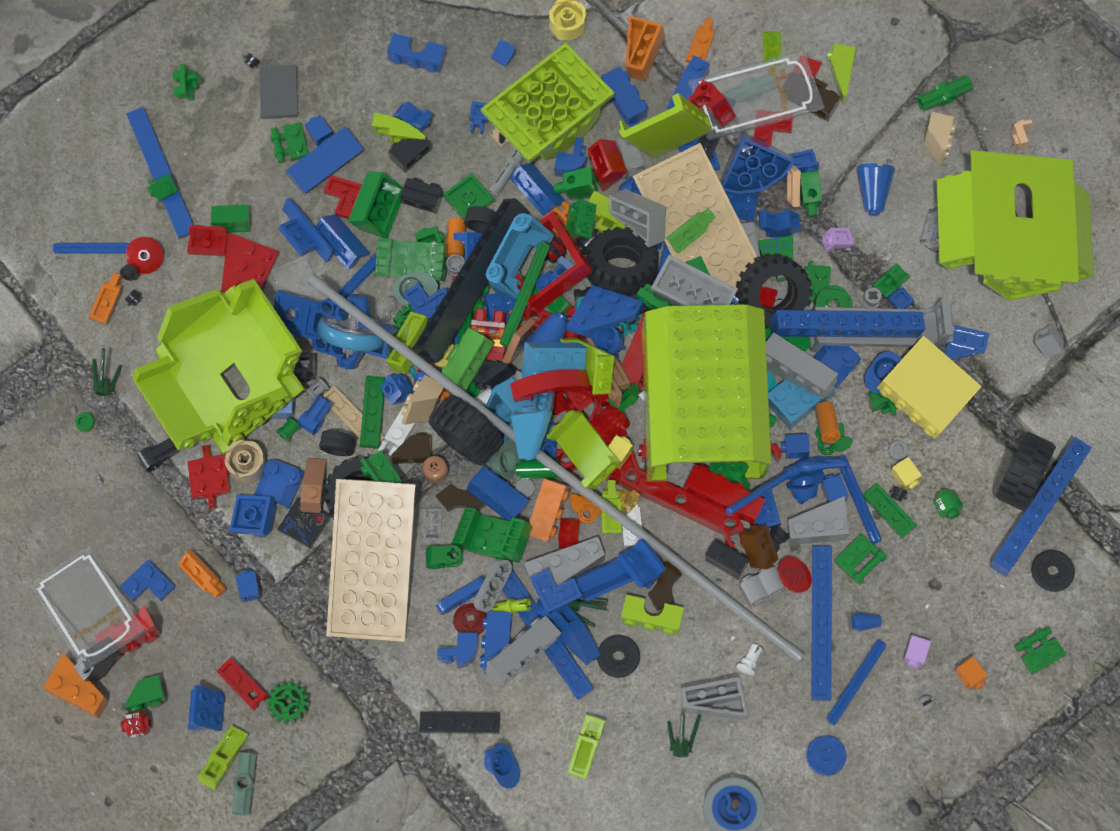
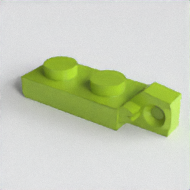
(608, 524)

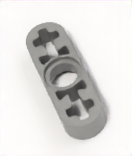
(500, 582)

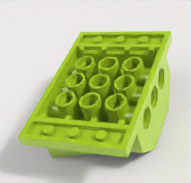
(549, 105)

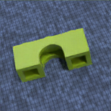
(668, 621)

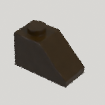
(413, 450)

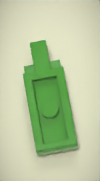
(690, 230)

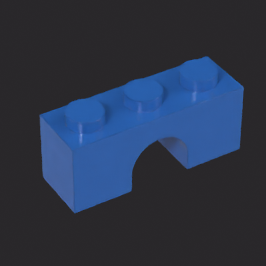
(430, 58)

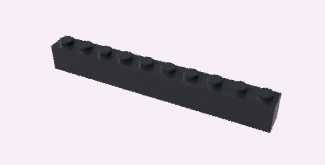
(466, 286)

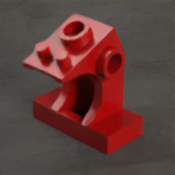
(718, 104)
(576, 401)

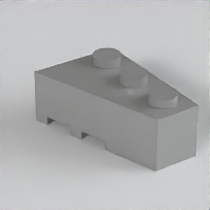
(640, 214)
(820, 525)
(716, 699)

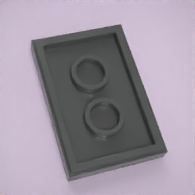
(278, 92)

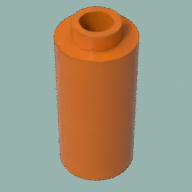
(455, 225)
(827, 422)

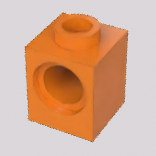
(971, 674)

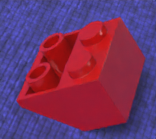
(606, 163)

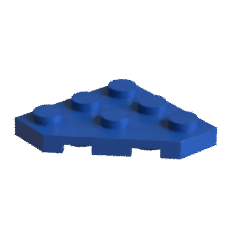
(603, 310)

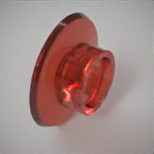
(460, 620)

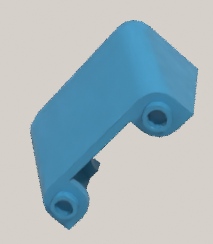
(520, 237)
(532, 425)

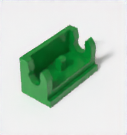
(232, 217)

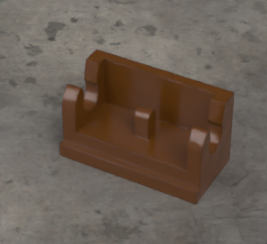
(759, 547)

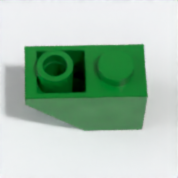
(145, 694)

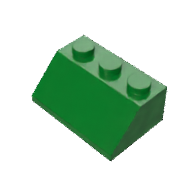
(376, 204)

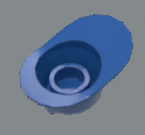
(608, 340)
(879, 369)
(805, 486)
(502, 765)

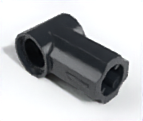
(153, 456)

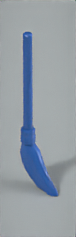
(804, 465)

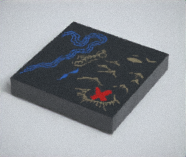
(303, 526)

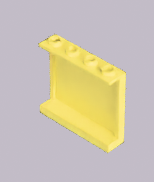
(928, 387)

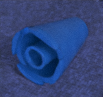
(875, 186)
(550, 330)

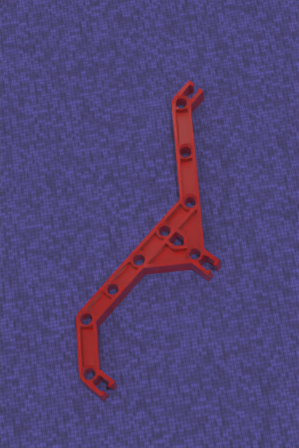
(655, 491)

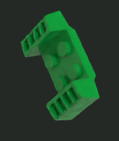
(401, 258)
(491, 535)

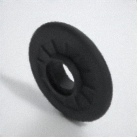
(1060, 561)
(618, 668)

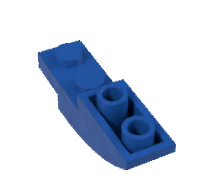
(573, 632)

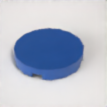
(826, 755)

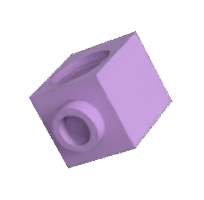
(916, 652)

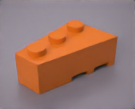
(643, 46)
(548, 509)
(69, 686)

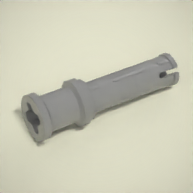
(511, 165)

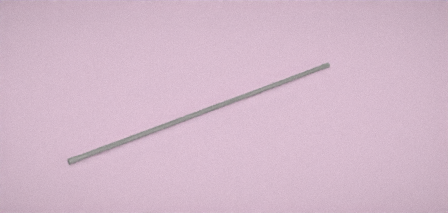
(788, 648)

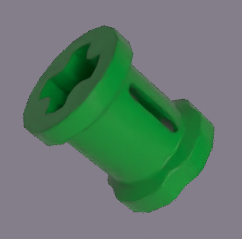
(288, 429)

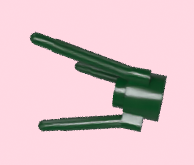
(101, 385)
(576, 605)
(680, 747)

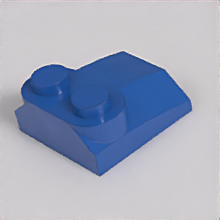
(839, 359)
(279, 482)
(253, 515)

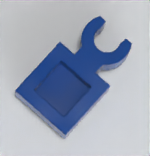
(477, 116)
(549, 277)

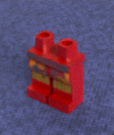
(492, 330)

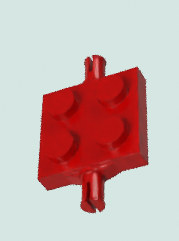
(208, 477)

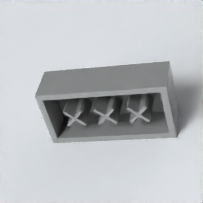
(688, 286)

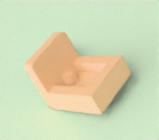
(1018, 133)

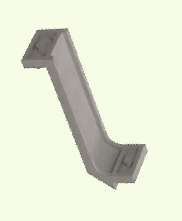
(937, 321)

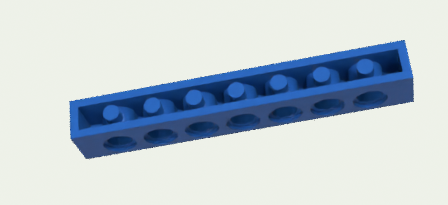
(847, 324)
(1040, 507)

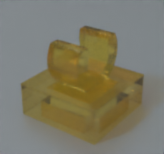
(628, 501)

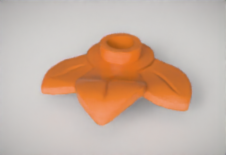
(582, 504)

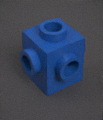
(396, 388)

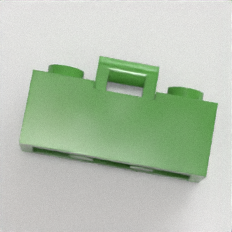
(467, 358)

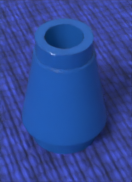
(865, 621)

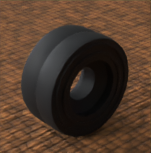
(337, 443)

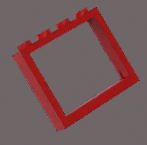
(567, 279)

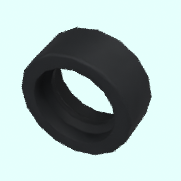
(478, 218)

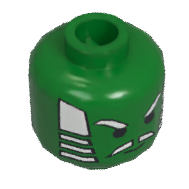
(948, 504)

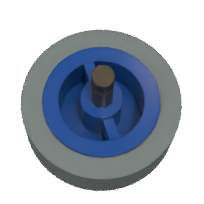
(733, 806)

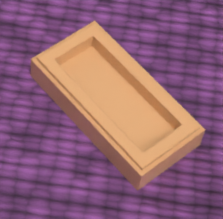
(793, 187)

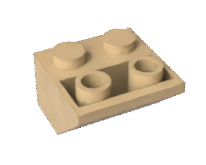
(939, 136)
(422, 401)

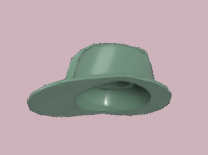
(403, 283)
(504, 460)

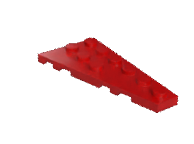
(246, 261)

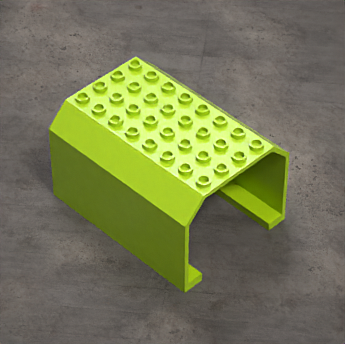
(705, 387)

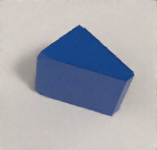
(503, 53)

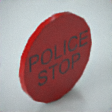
(794, 575)

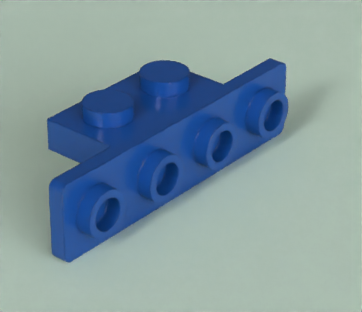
(302, 233)

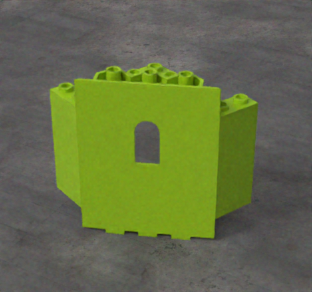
(1012, 252)
(199, 344)

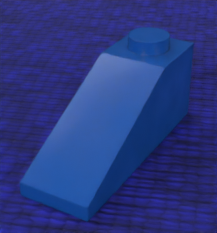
(696, 68)

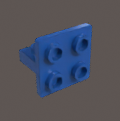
(642, 564)
(206, 709)

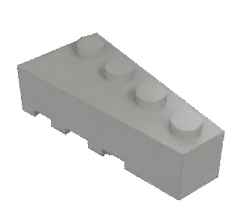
(798, 367)
(568, 562)
(522, 651)

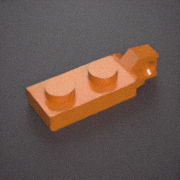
(702, 41)
(106, 300)
(201, 574)

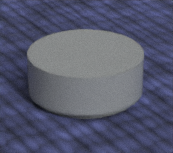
(897, 450)
(526, 487)

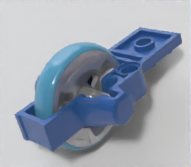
(343, 334)

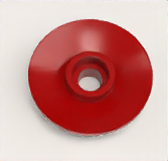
(147, 245)

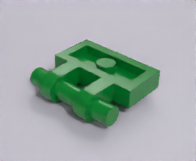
(295, 140)
(1043, 656)

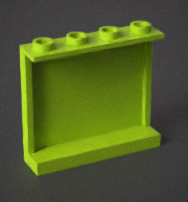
(668, 129)

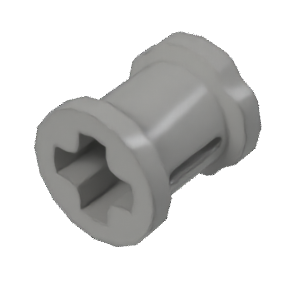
(872, 293)
(316, 388)

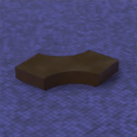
(455, 498)
(663, 589)

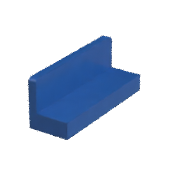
(536, 188)
(342, 240)
(602, 579)

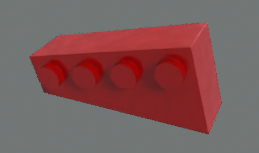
(632, 361)
(721, 492)

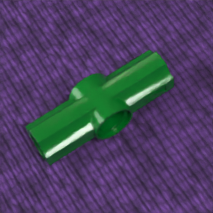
(944, 93)

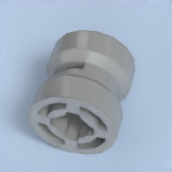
(455, 263)

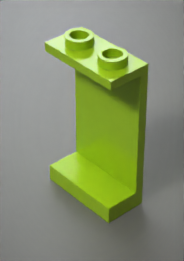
(597, 367)
(584, 448)

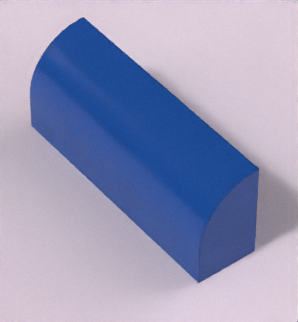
(324, 160)

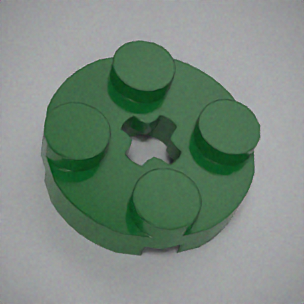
(833, 292)

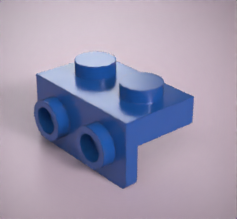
(805, 161)
(744, 204)

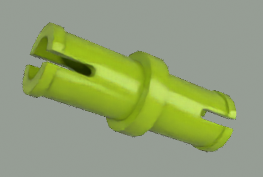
(512, 606)

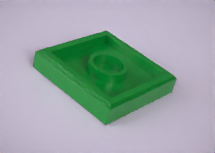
(466, 194)

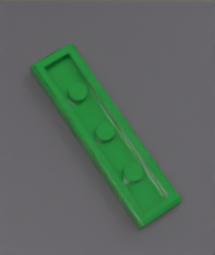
(372, 413)

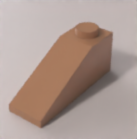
(313, 485)

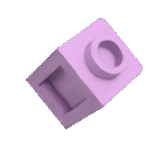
(837, 239)

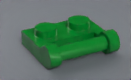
(855, 554)

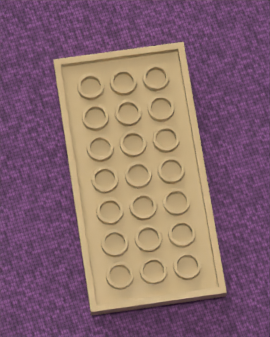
(690, 186)
(371, 560)

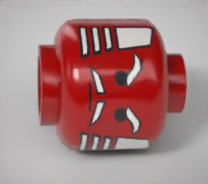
(136, 724)

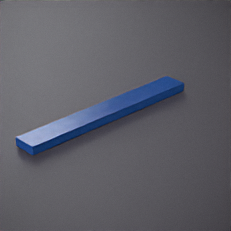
(158, 168)
(821, 624)
(557, 651)

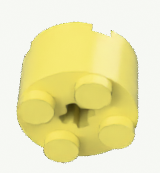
(567, 19)

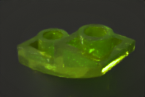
(771, 44)

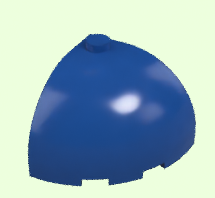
(754, 165)

